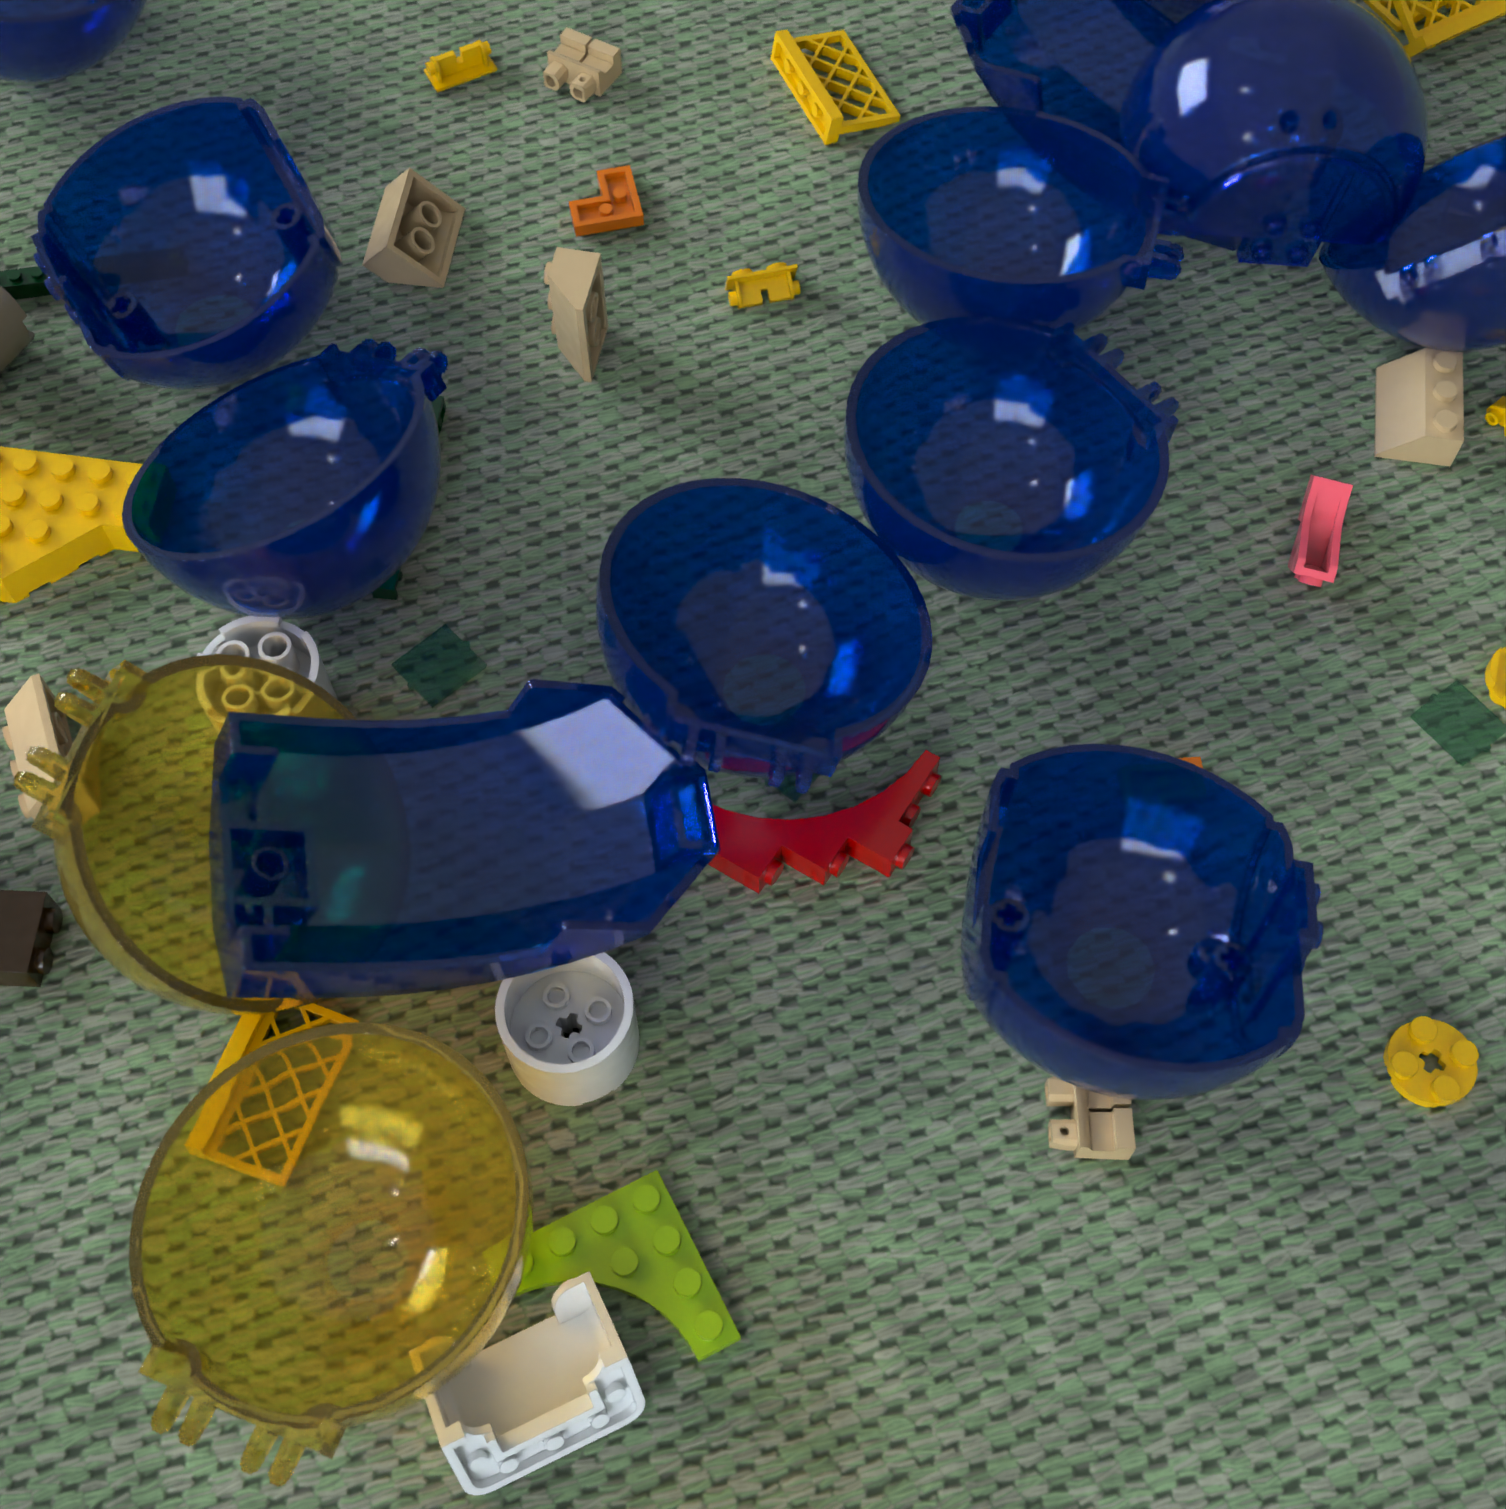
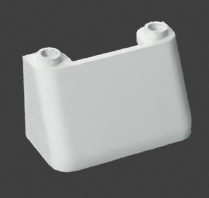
(537, 1393)

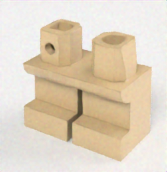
(583, 64)
(1098, 1123)

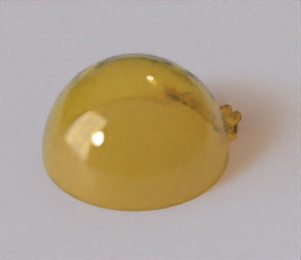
(137, 813)
(327, 1237)

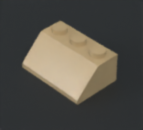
(414, 233)
(577, 307)
(1420, 407)
(34, 722)

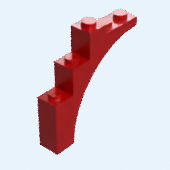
(820, 846)

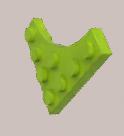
(641, 1249)

